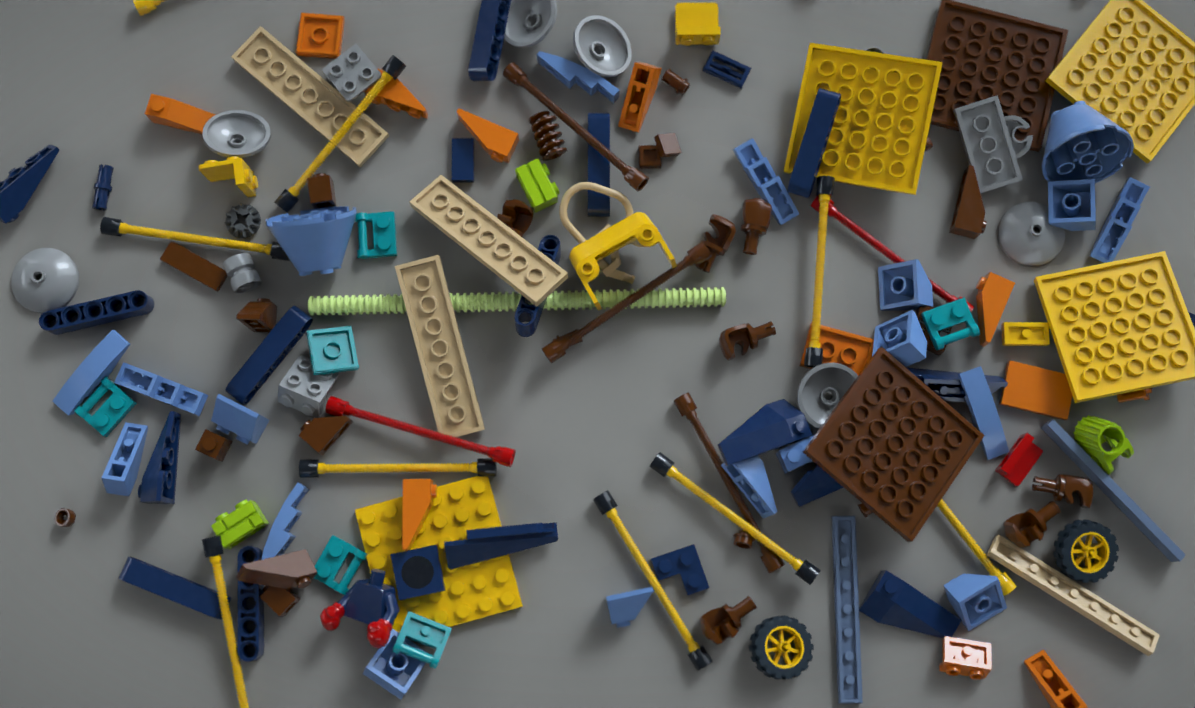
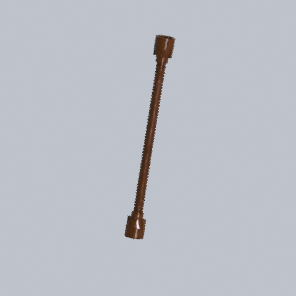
(633, 176)
(696, 256)
(687, 408)

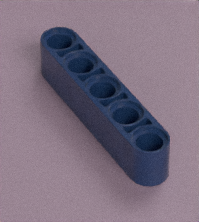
(488, 40)
(814, 143)
(598, 165)
(86, 312)
(528, 312)
(269, 355)
(172, 587)
(245, 614)

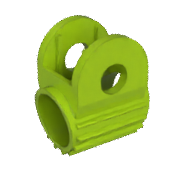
(1093, 432)

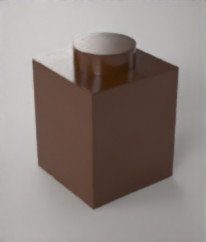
(321, 191)
(213, 445)
(279, 599)

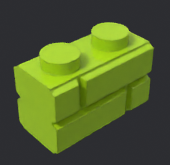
(536, 185)
(239, 524)

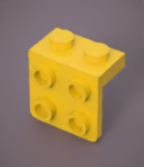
(697, 24)
(231, 168)

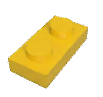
(1025, 334)

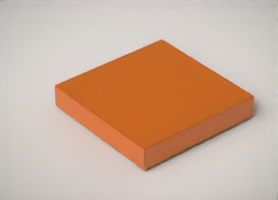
(320, 35)

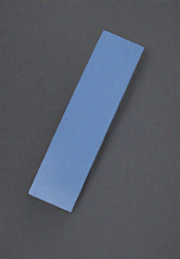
(572, 73)
(765, 181)
(1119, 220)
(91, 372)
(161, 389)
(984, 412)
(279, 535)

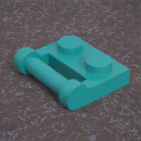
(383, 235)
(946, 317)
(112, 410)
(332, 561)
(424, 632)

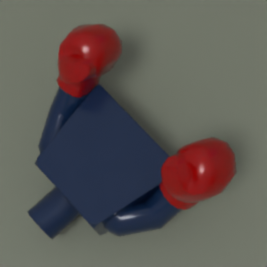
(369, 603)

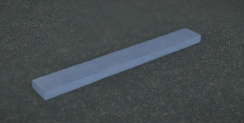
(1113, 491)
(846, 610)

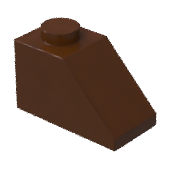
(324, 431)

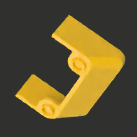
(634, 227)

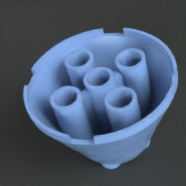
(1084, 145)
(315, 237)

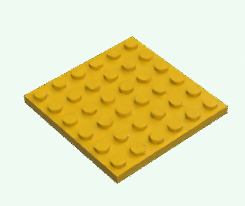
(1132, 72)
(880, 116)
(1119, 326)
(470, 590)

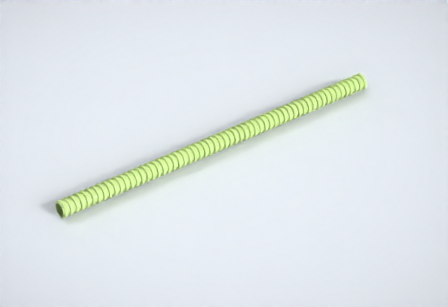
(510, 301)

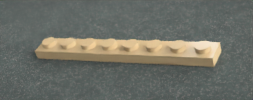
(1073, 595)

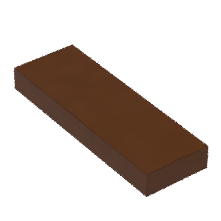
(194, 266)

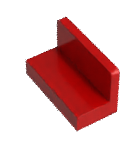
(1019, 459)

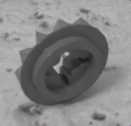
(239, 230)

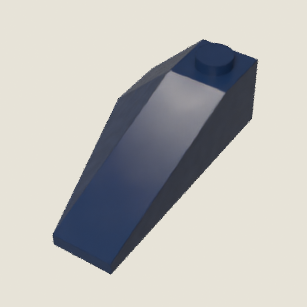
(22, 183)
(767, 430)
(161, 473)
(813, 486)
(903, 606)

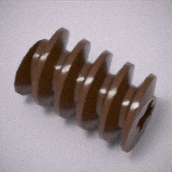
(546, 135)

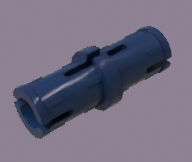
(102, 187)

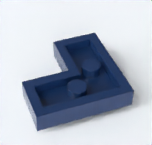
(682, 562)

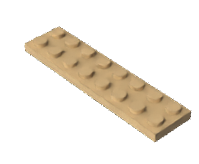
(308, 95)
(489, 240)
(439, 347)

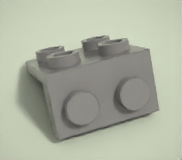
(351, 73)
(303, 390)

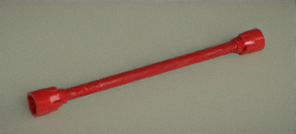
(832, 211)
(501, 455)

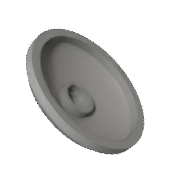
(529, 21)
(602, 46)
(236, 133)
(1020, 240)
(56, 285)
(814, 385)

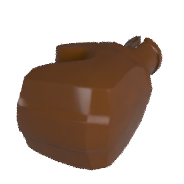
(516, 216)
(756, 222)
(725, 232)
(745, 336)
(1064, 486)
(1030, 525)
(725, 621)

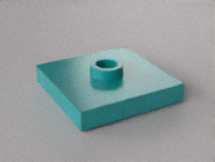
(332, 350)

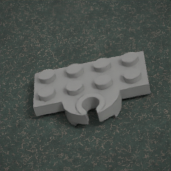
(991, 142)

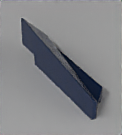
(947, 383)
(497, 542)

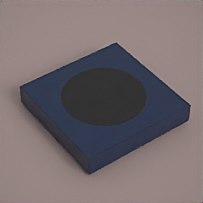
(418, 572)

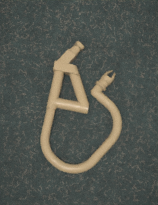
(607, 269)

